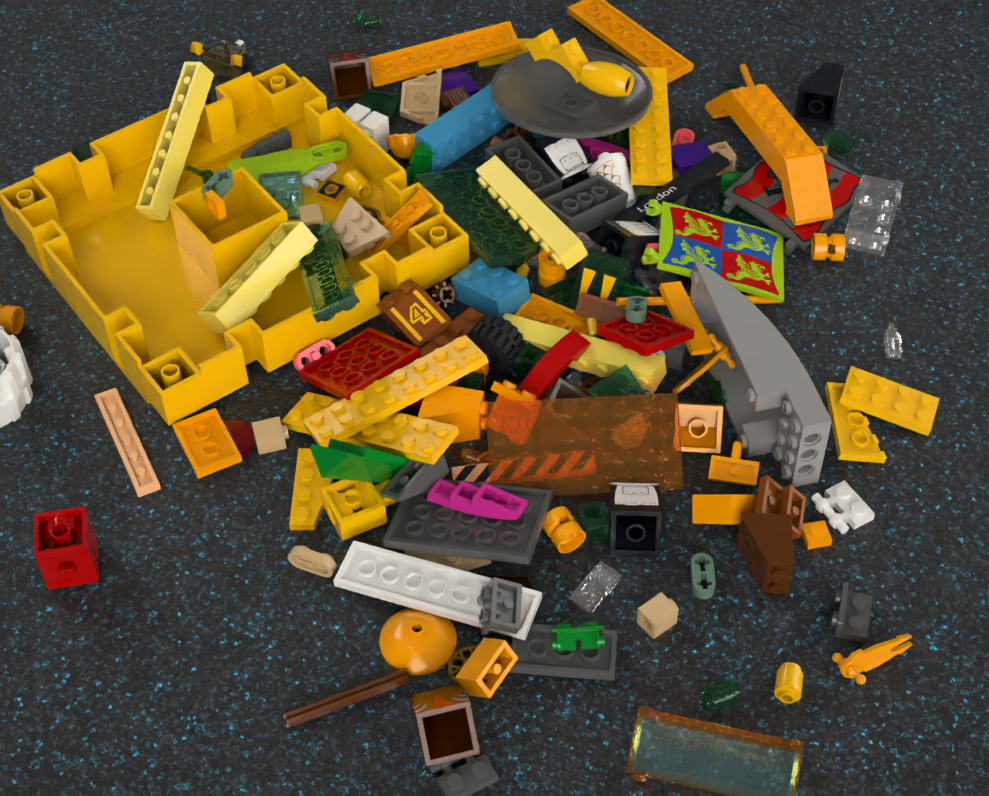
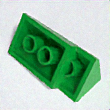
(355, 462)

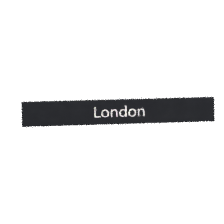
(674, 189)

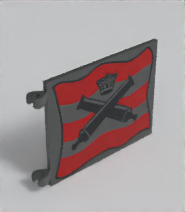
(762, 196)

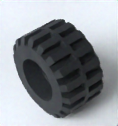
(498, 341)

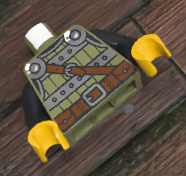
(224, 58)

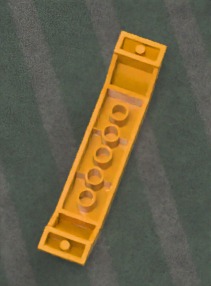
(783, 147)

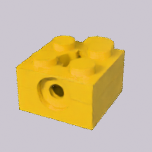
(348, 495)

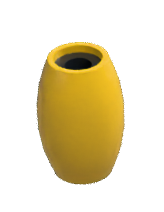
(607, 79)

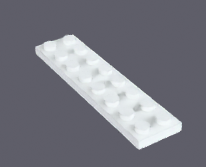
(424, 585)

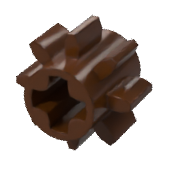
(515, 132)
(448, 294)

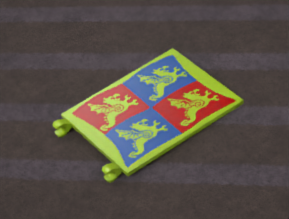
(736, 251)

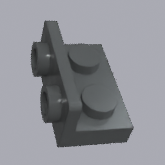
(501, 606)
(852, 616)

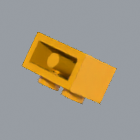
(486, 667)

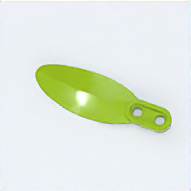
(292, 159)

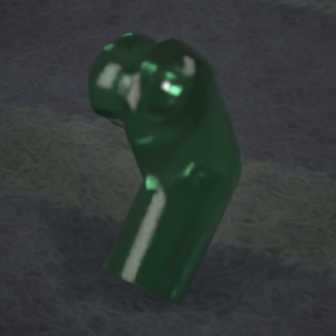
(365, 22)

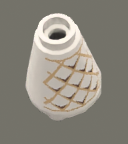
(616, 170)

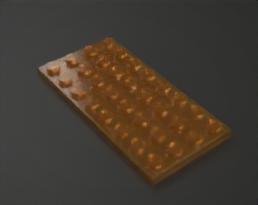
(585, 443)

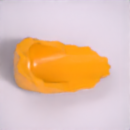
(401, 145)

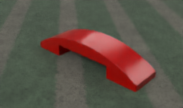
(554, 363)

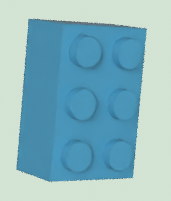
(491, 289)

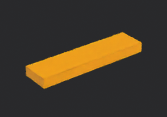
(403, 220)
(685, 314)

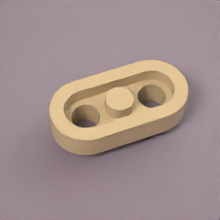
(312, 561)

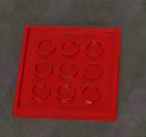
(358, 363)

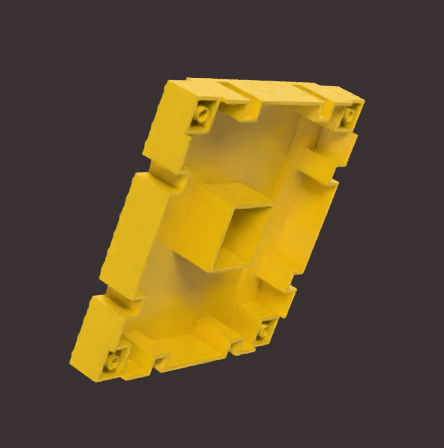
(148, 279)

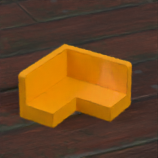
(721, 508)

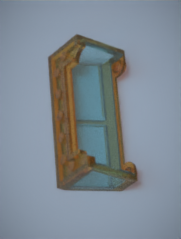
(712, 756)

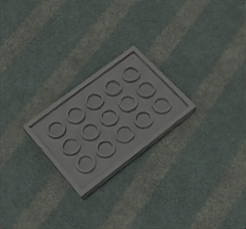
(441, 530)

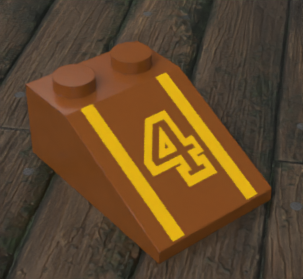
(413, 313)

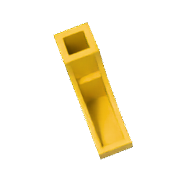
(568, 54)

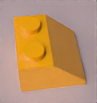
(700, 427)

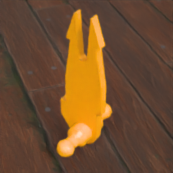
(720, 351)
(870, 658)

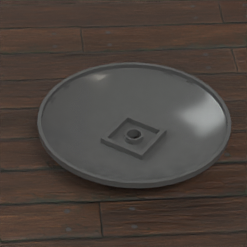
(551, 103)

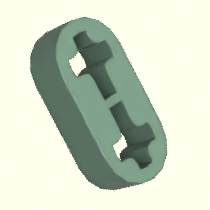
(220, 183)
(636, 309)
(707, 575)

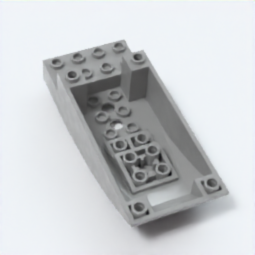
(769, 388)

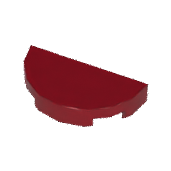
(241, 434)

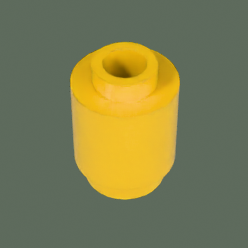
(357, 184)
(789, 683)

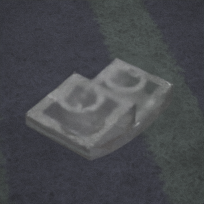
(595, 587)

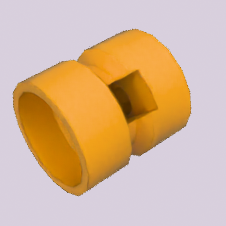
(820, 245)
(549, 271)
(11, 318)
(563, 530)

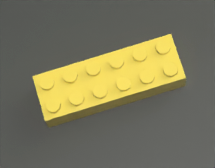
(258, 276)

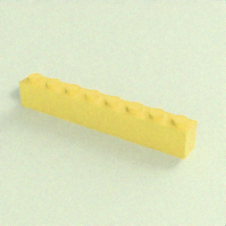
(174, 141)
(531, 213)
(600, 358)

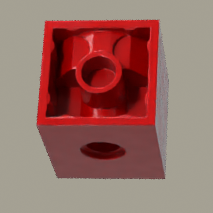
(66, 548)

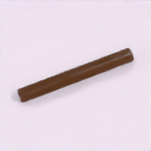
(346, 698)

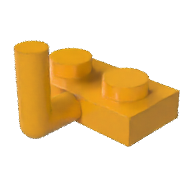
(734, 469)

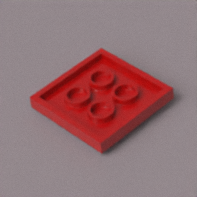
(648, 337)

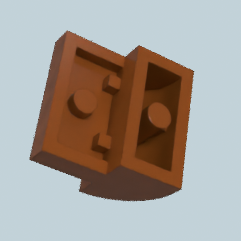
(779, 500)

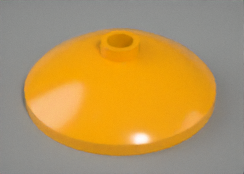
(417, 651)

